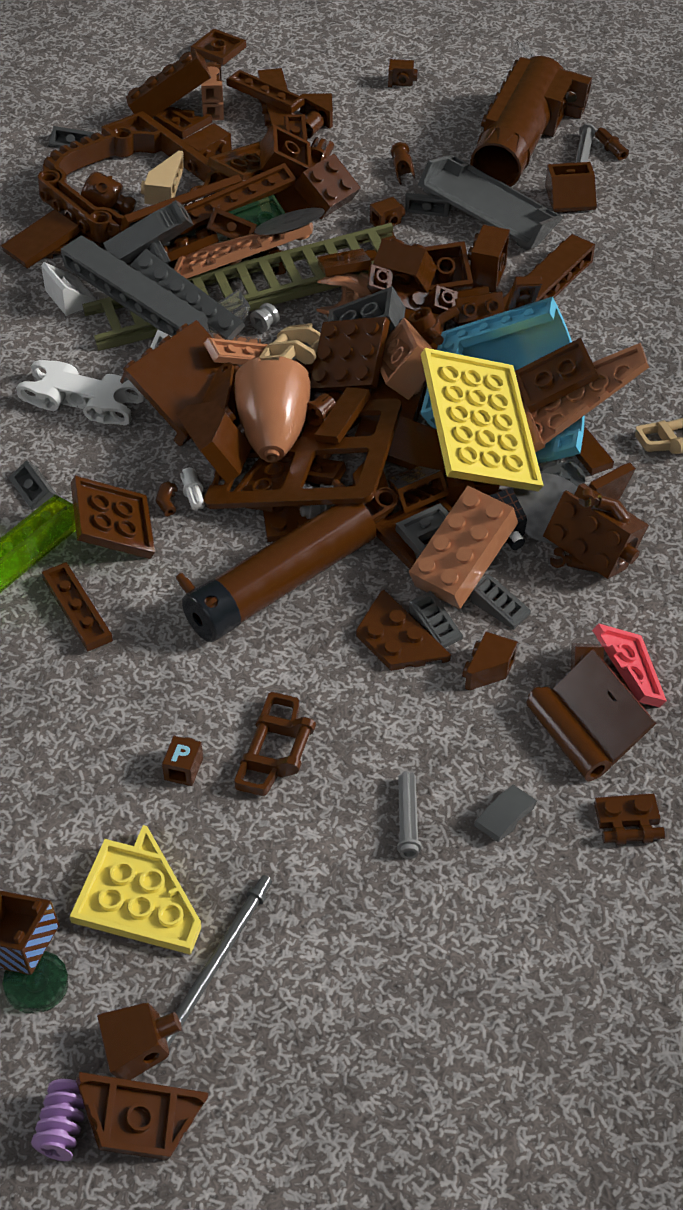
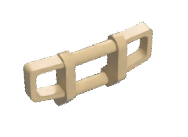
(290, 344)
(665, 431)

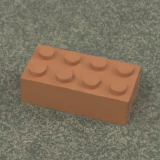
(463, 547)

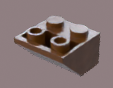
(571, 186)

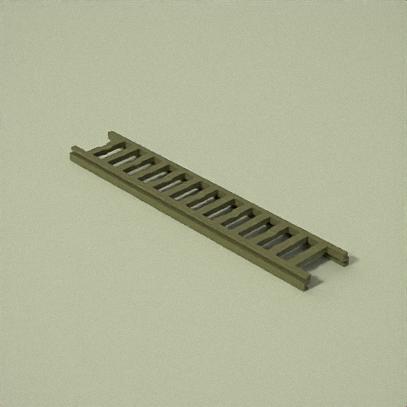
(274, 295)

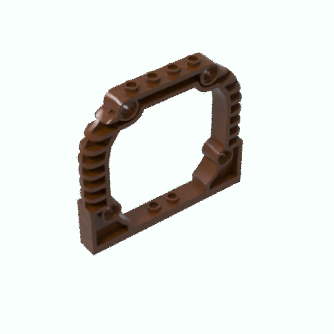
(121, 139)

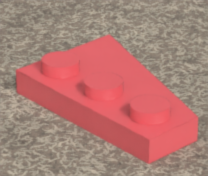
(632, 662)

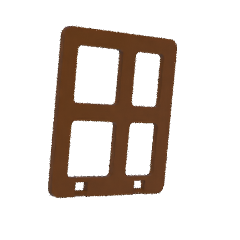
(304, 452)

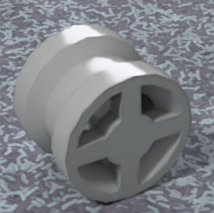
(264, 317)

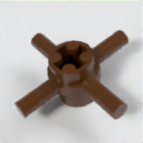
(428, 325)

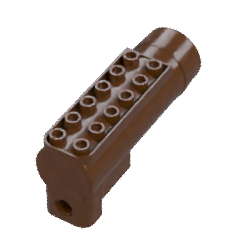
(525, 108)

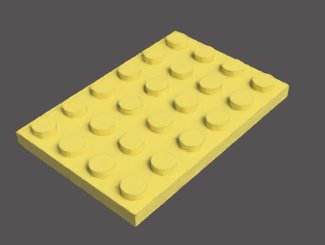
(480, 420)

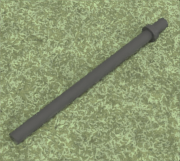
(255, 896)

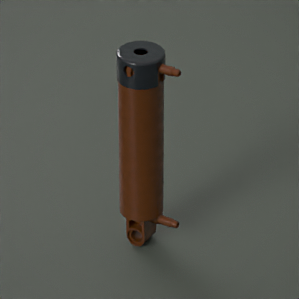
(283, 565)

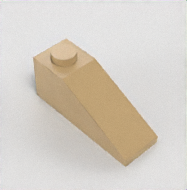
(163, 180)

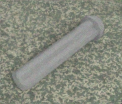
(586, 133)
(409, 845)

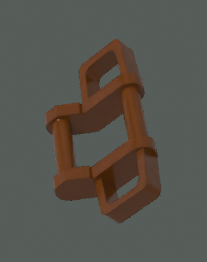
(296, 727)

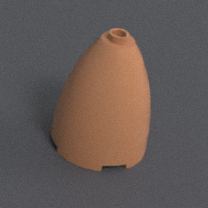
(272, 404)

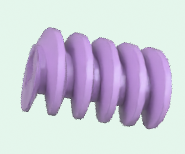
(58, 1120)

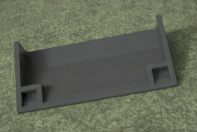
(488, 200)

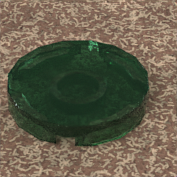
(41, 989)

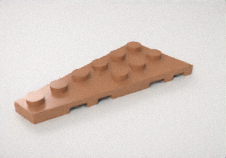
(235, 250)
(614, 373)

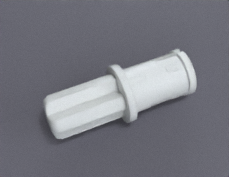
(192, 488)

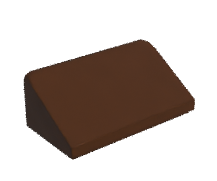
(229, 224)

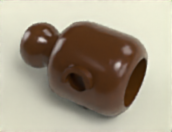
(107, 192)

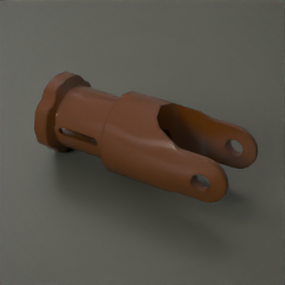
(402, 161)

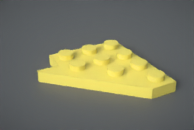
(137, 896)

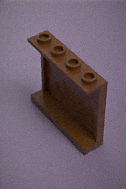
(175, 374)

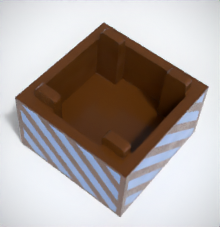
(25, 931)

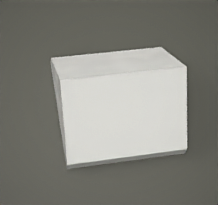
(65, 289)

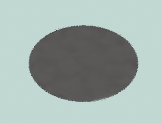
(289, 221)
(542, 504)

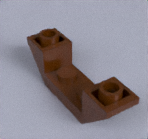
(438, 299)

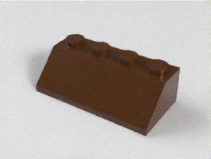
(169, 85)

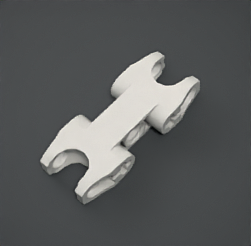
(65, 386)

